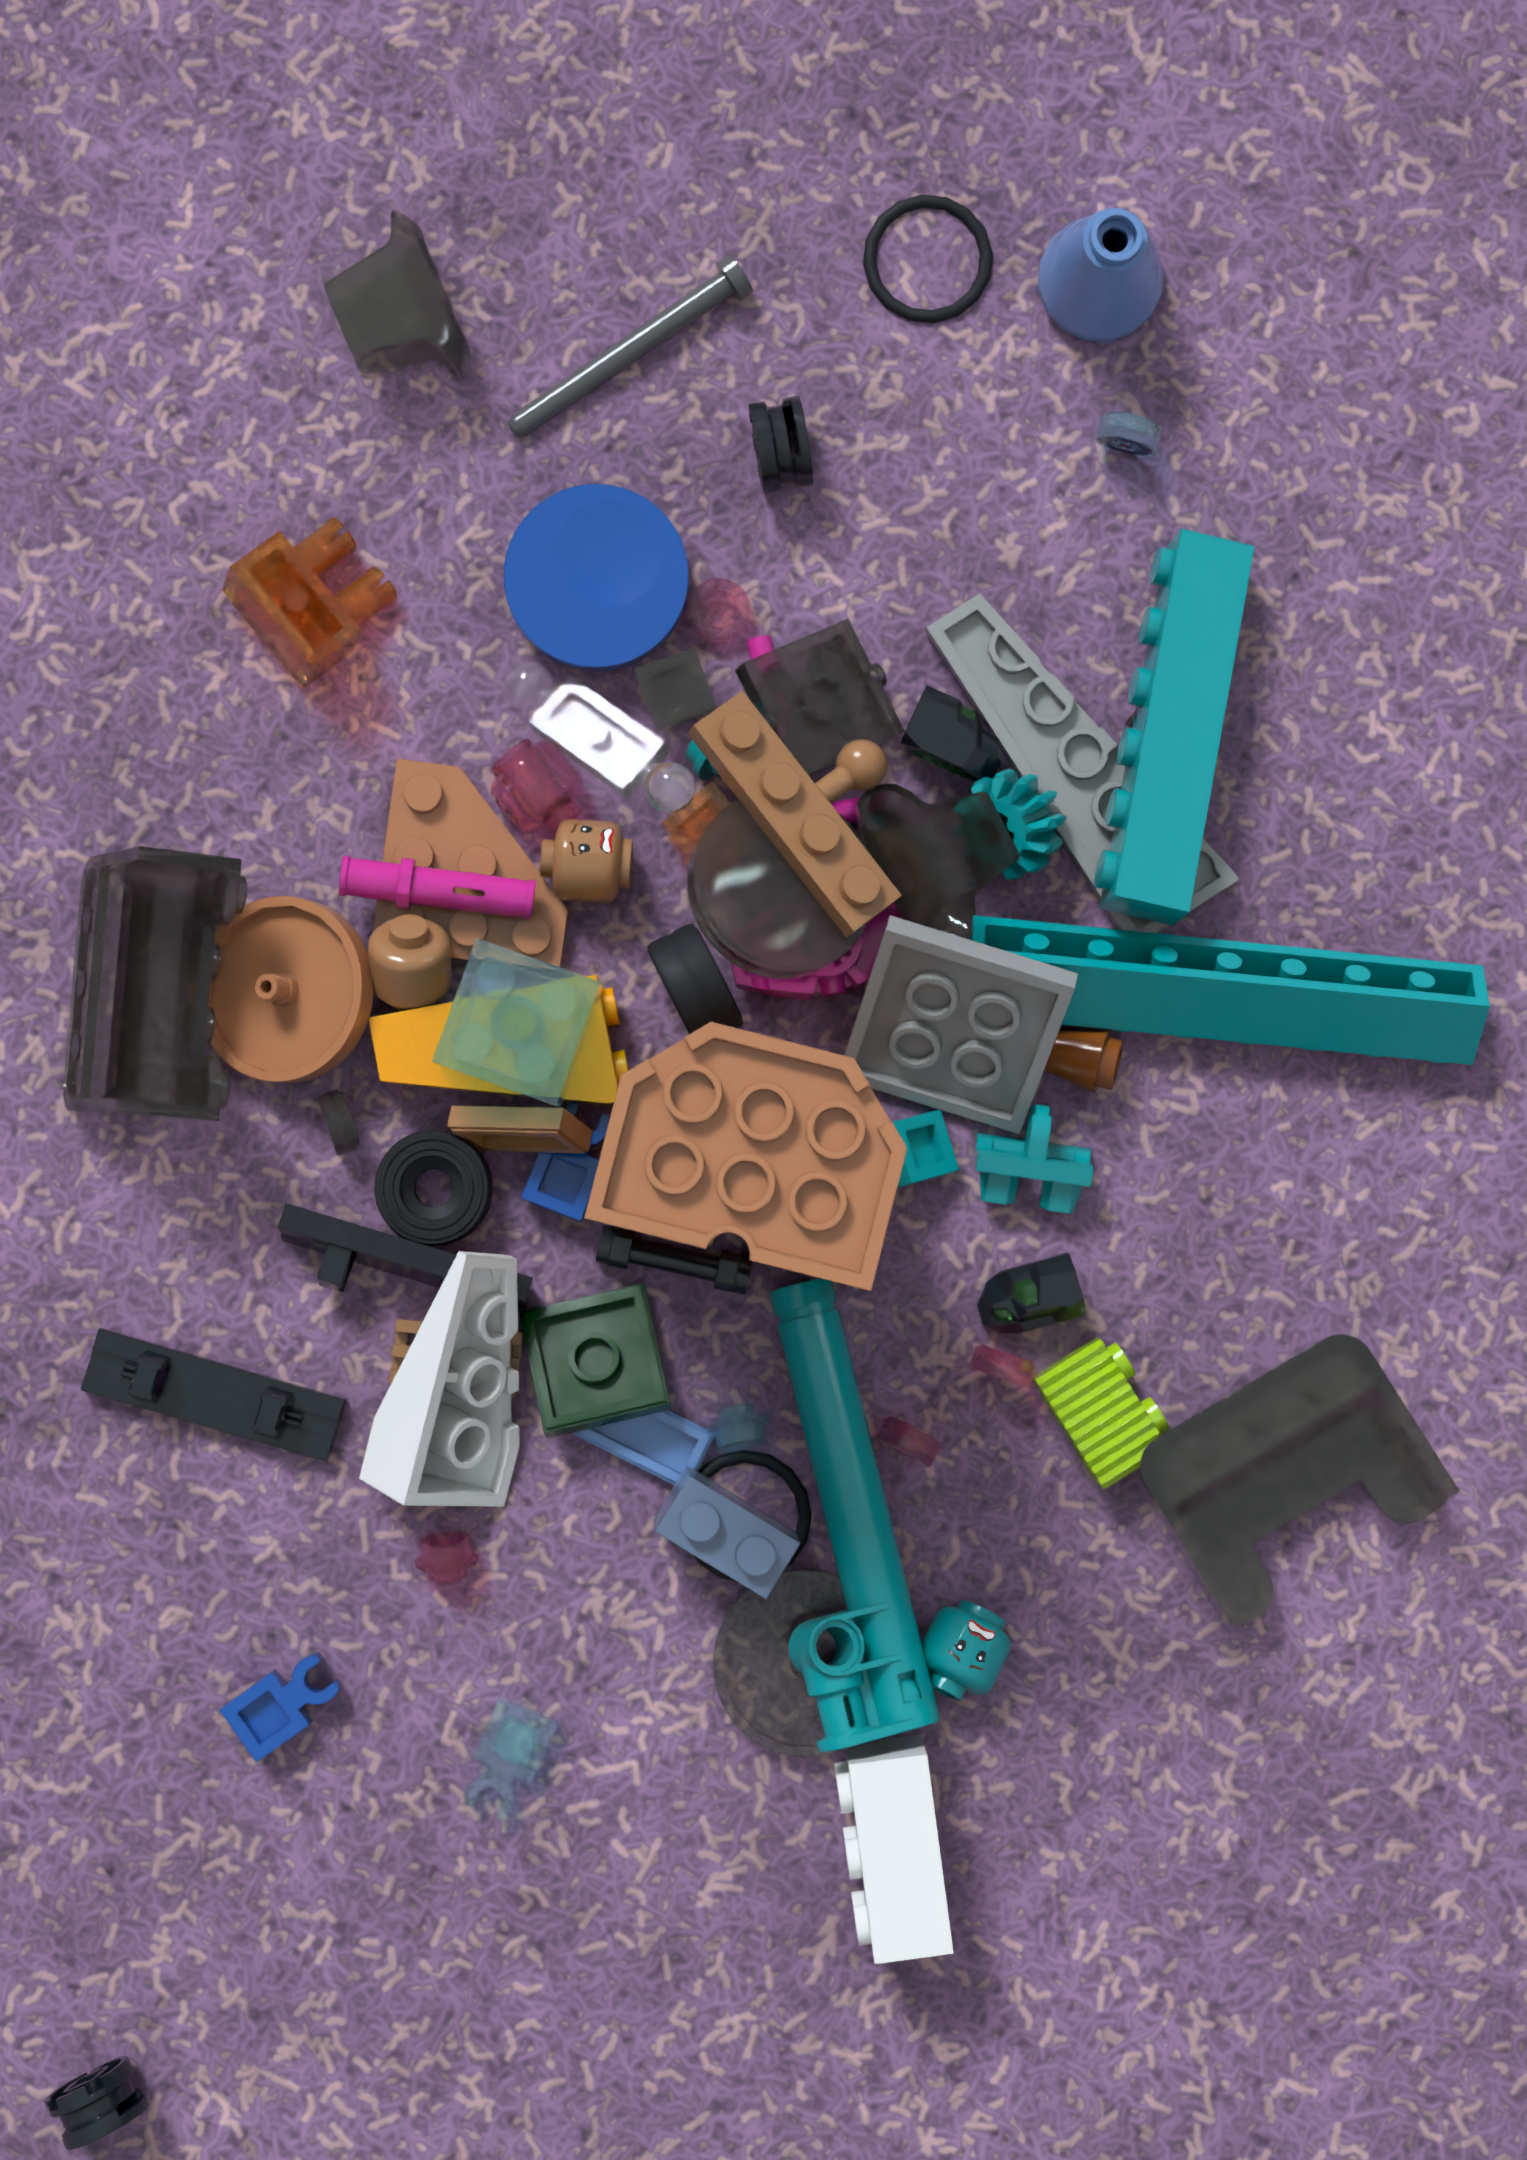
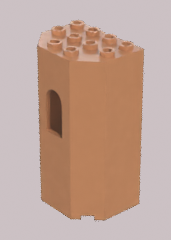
(753, 1145)

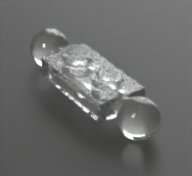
(599, 737)

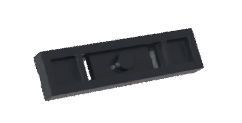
(352, 1243)
(214, 1394)

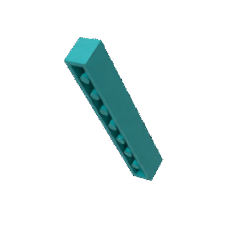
(1257, 990)

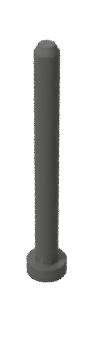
(635, 345)

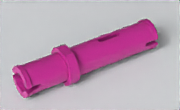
(435, 887)

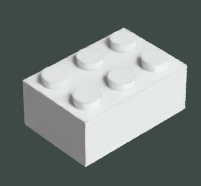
(894, 1850)

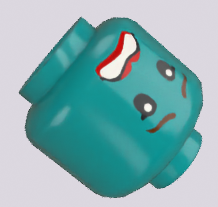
(965, 1650)

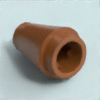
(1085, 1058)

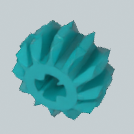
(1025, 818)

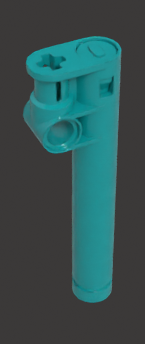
(879, 1665)

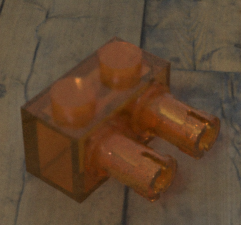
(294, 610)

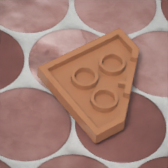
(450, 826)

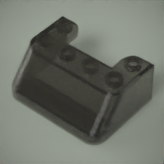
(146, 984)
(1279, 1454)

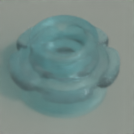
(739, 1428)

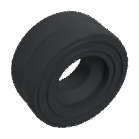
(693, 979)
(397, 1188)

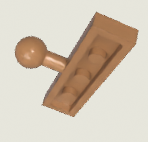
(798, 811)

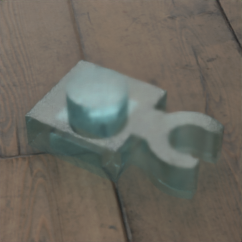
(512, 1747)

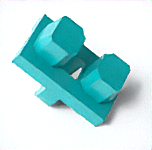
(1059, 1166)

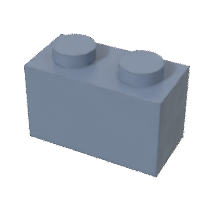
(726, 1532)

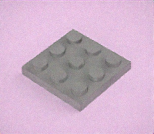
(958, 1023)

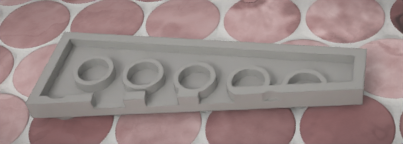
(1049, 737)

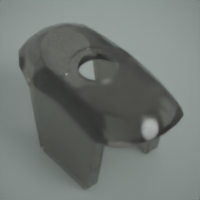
(397, 307)
(935, 852)

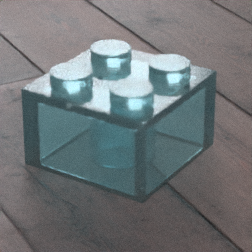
(518, 1023)

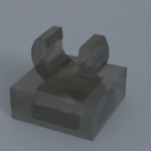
(675, 690)

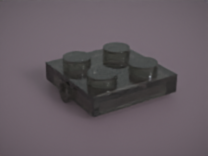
(821, 695)

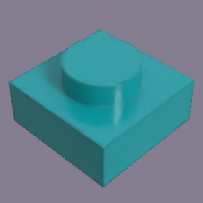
(928, 1148)

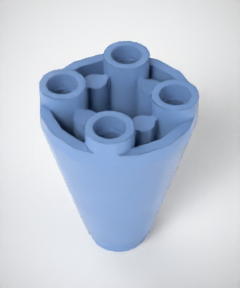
(1101, 276)

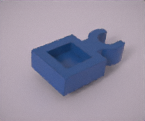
(565, 1180)
(273, 1710)

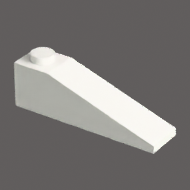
(447, 1414)

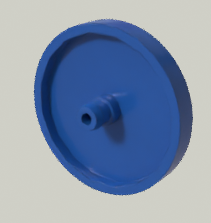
(596, 577)

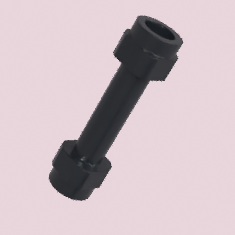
(619, 1247)

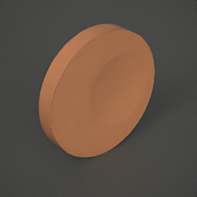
(289, 990)

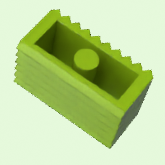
(1100, 1409)

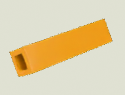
(408, 1040)

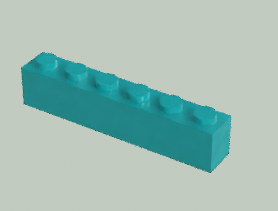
(1175, 727)

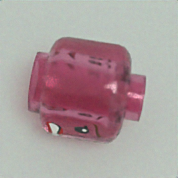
(537, 786)

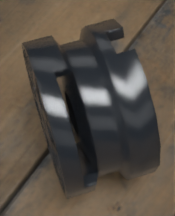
(774, 447)
(89, 2103)

